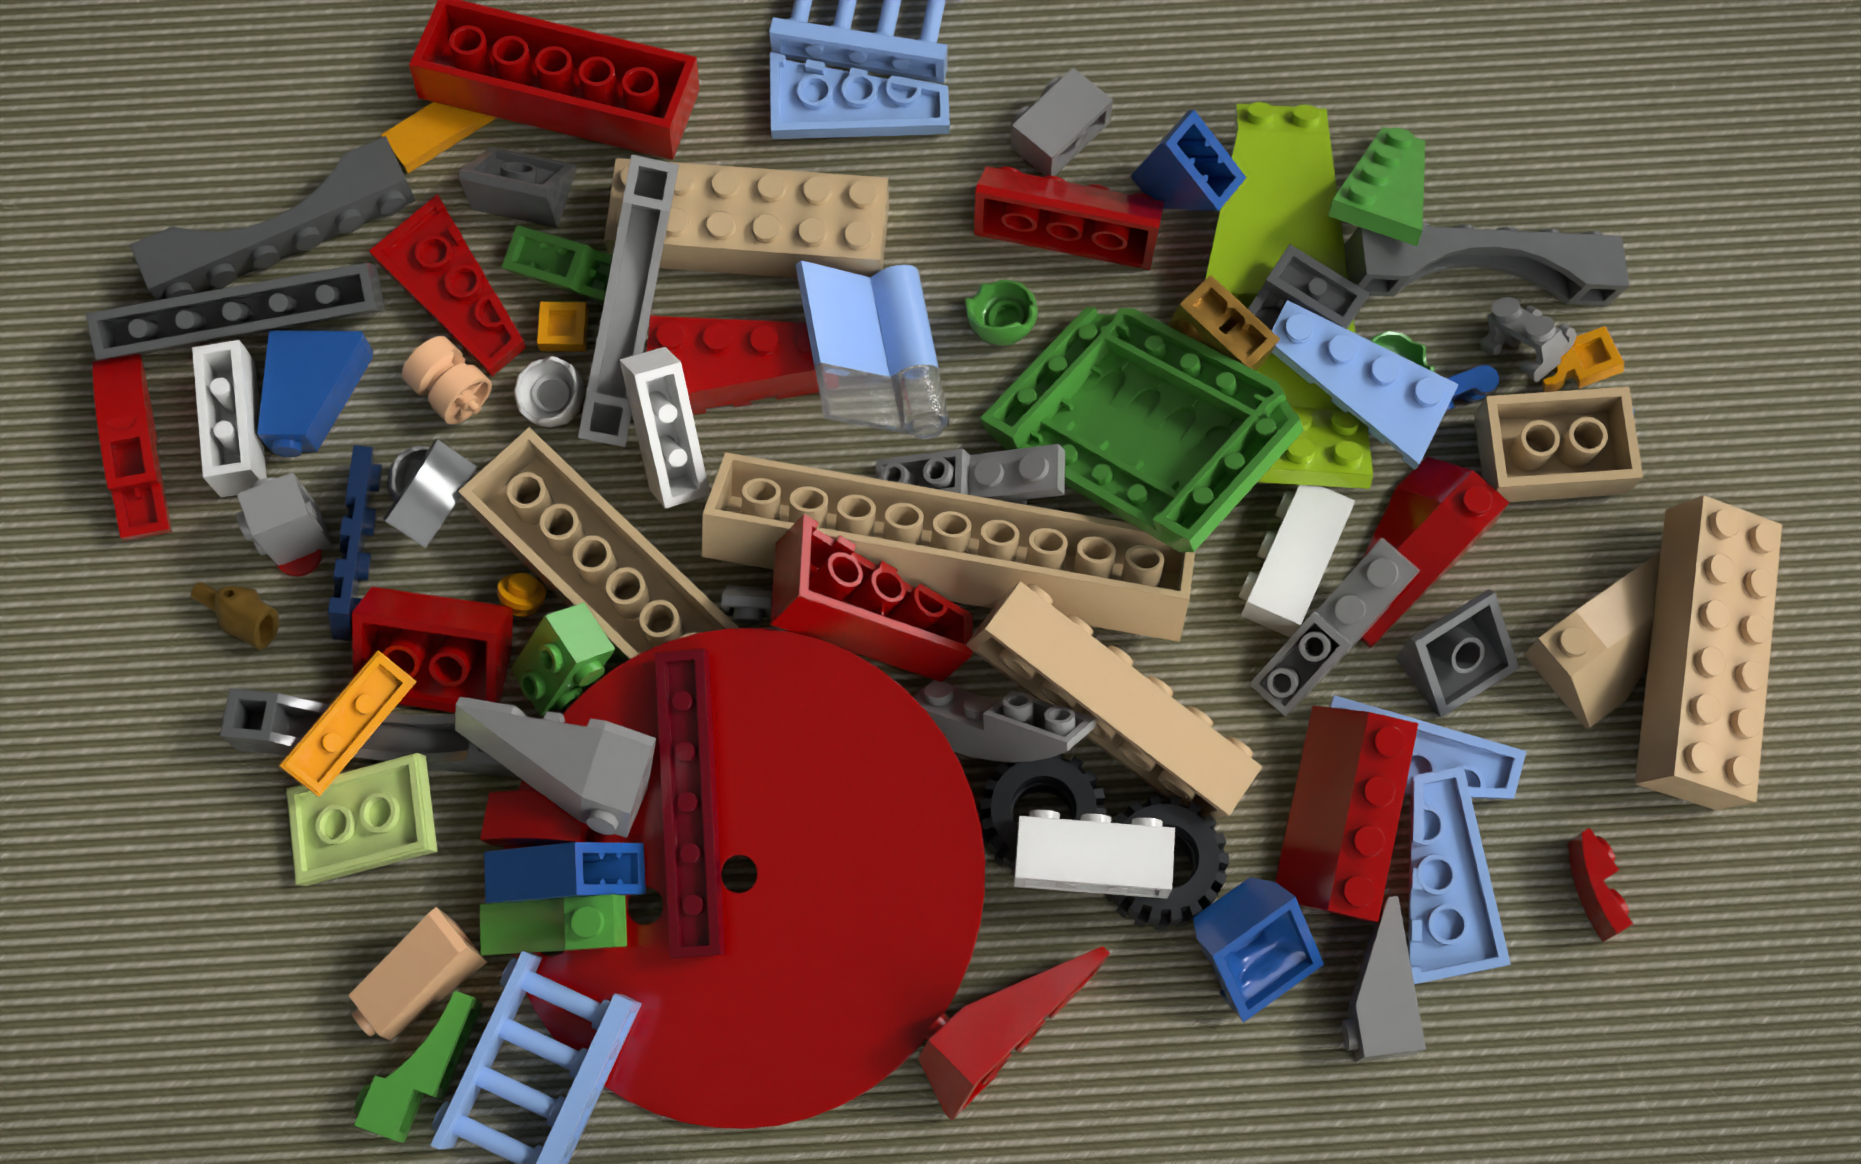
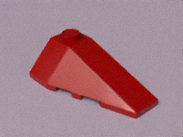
(1433, 523)

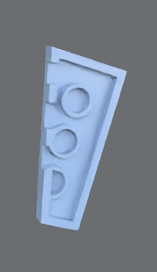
(1379, 387)
(1489, 766)

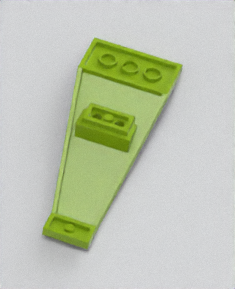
(1281, 204)

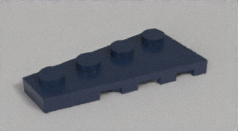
(361, 522)

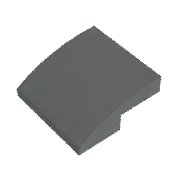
(1310, 287)

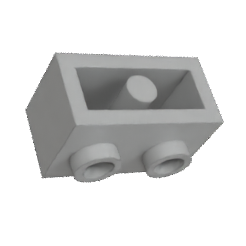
(1060, 122)
(282, 519)

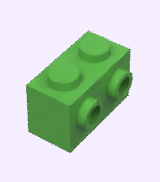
(562, 659)

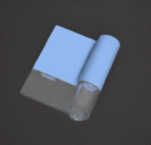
(873, 349)

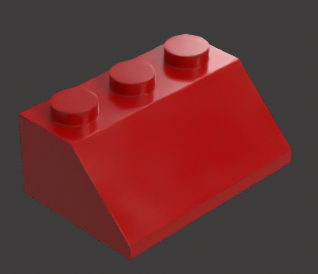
(439, 641)

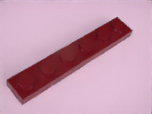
(689, 804)

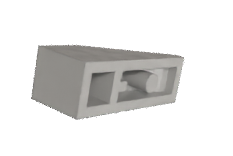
(1384, 1003)

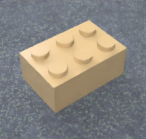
(1559, 444)

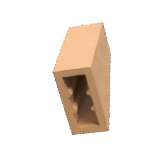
(415, 976)

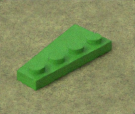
(1386, 187)

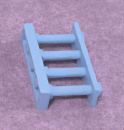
(863, 50)
(587, 1067)

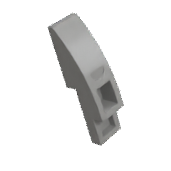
(994, 475)
(1334, 627)
(1005, 730)

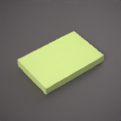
(362, 820)

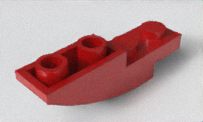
(129, 447)

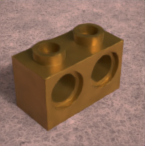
(1224, 324)

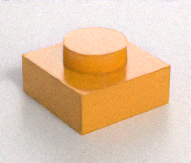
(563, 326)

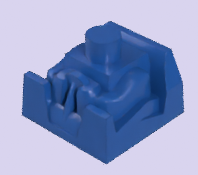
(1256, 944)

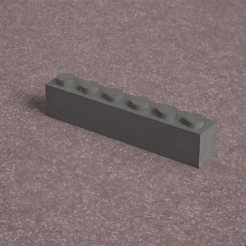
(235, 311)

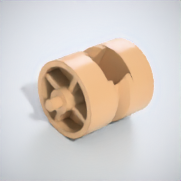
(451, 385)

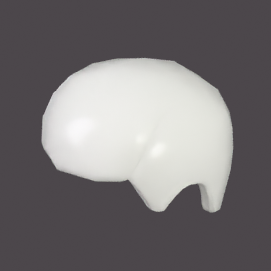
(549, 392)

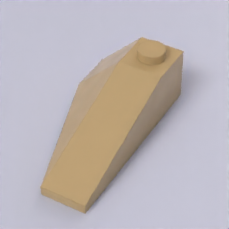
(1601, 647)

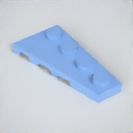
(834, 103)
(1450, 889)

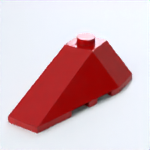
(977, 1041)

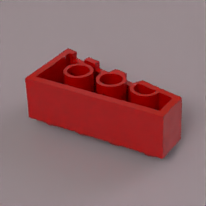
(737, 358)
(863, 606)

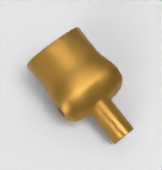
(240, 613)

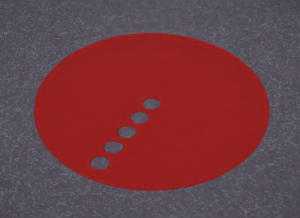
(856, 900)

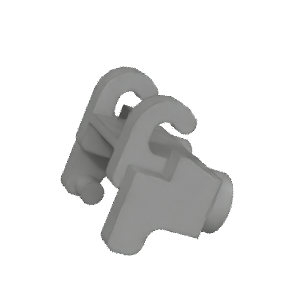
(1515, 325)

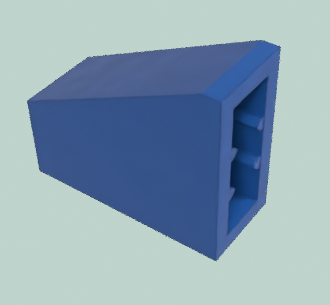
(1189, 168)
(308, 386)
(564, 871)

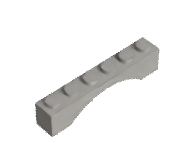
(628, 297)

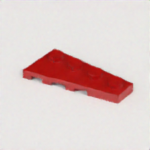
(442, 275)

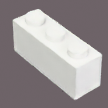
(228, 417)
(665, 427)
(1295, 557)
(1094, 855)

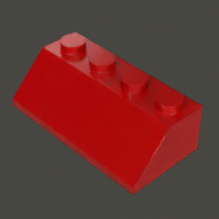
(1067, 217)
(1346, 811)

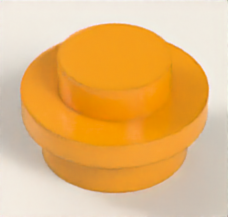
(521, 593)

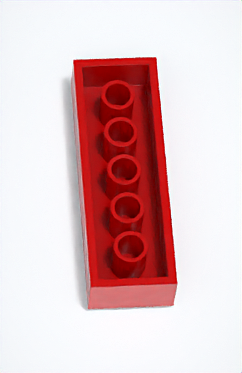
(556, 77)

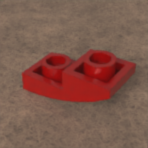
(528, 818)
(1591, 864)

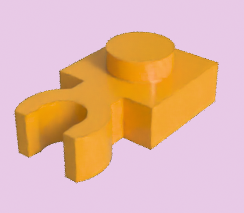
(1588, 361)

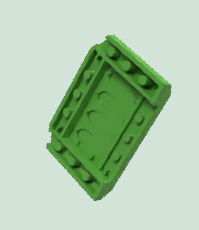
(1148, 422)

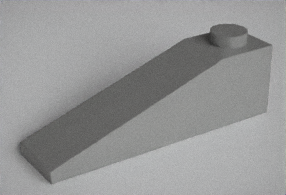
(587, 771)

